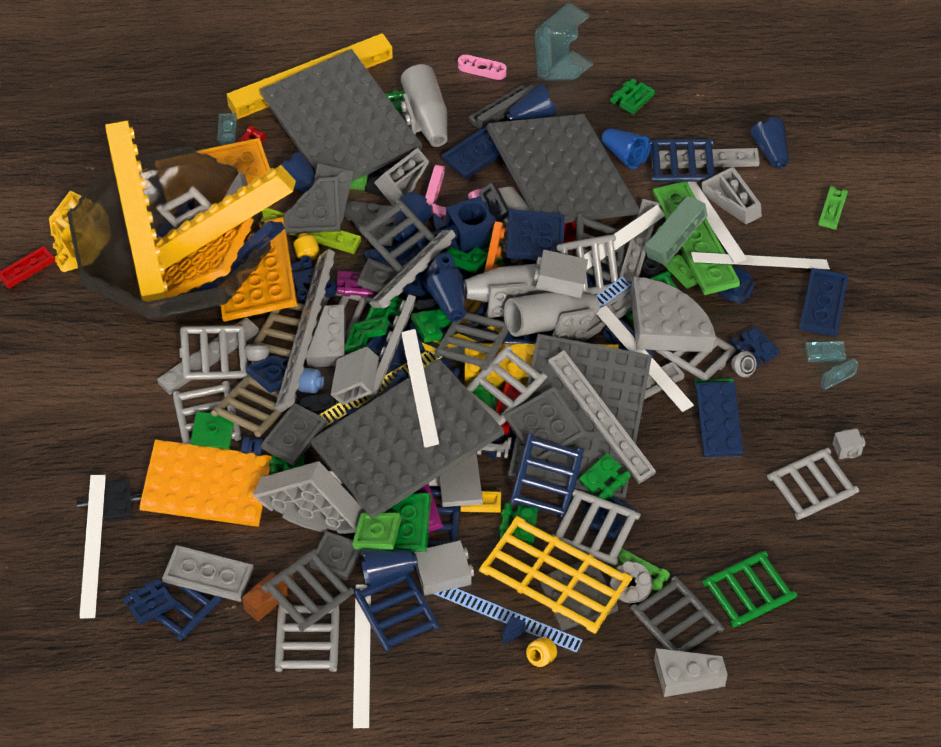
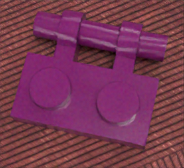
(348, 285)

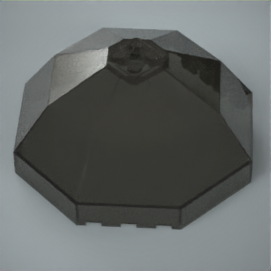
(103, 240)

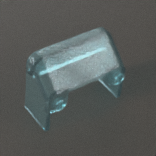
(552, 43)

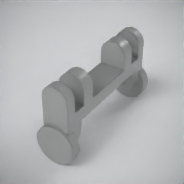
(499, 448)

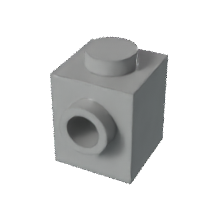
(848, 443)

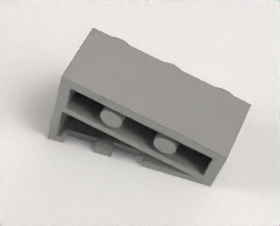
(402, 176)
(732, 195)
(328, 338)
(688, 672)

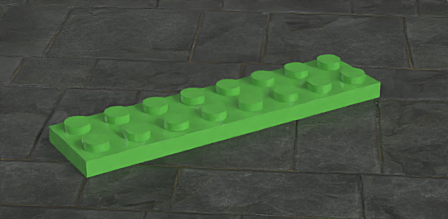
(710, 276)

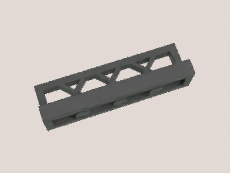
(498, 109)

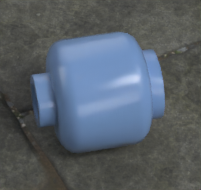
(310, 381)

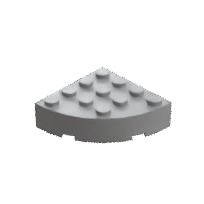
(668, 319)
(310, 499)

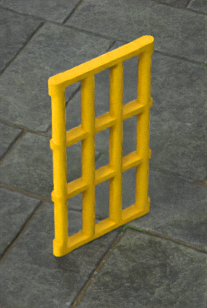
(578, 575)

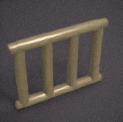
(275, 316)
(240, 390)

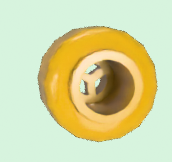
(306, 245)
(541, 651)

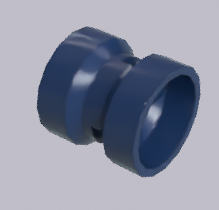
(252, 445)

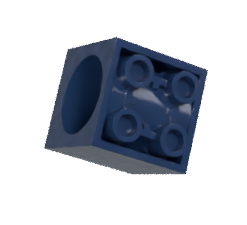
(471, 224)

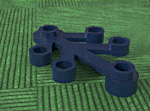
(304, 277)

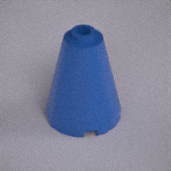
(627, 146)

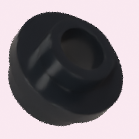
(650, 267)

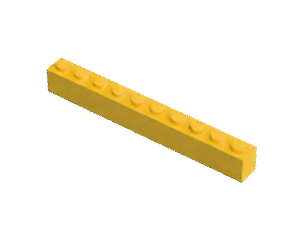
(248, 99)
(135, 213)
(224, 215)

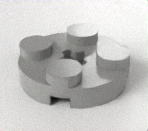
(643, 582)

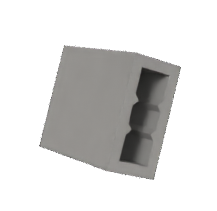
(561, 273)
(354, 375)
(443, 568)

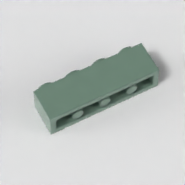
(676, 230)

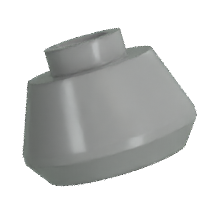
(256, 352)
(744, 364)

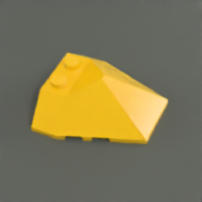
(61, 231)

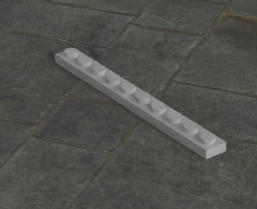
(304, 332)

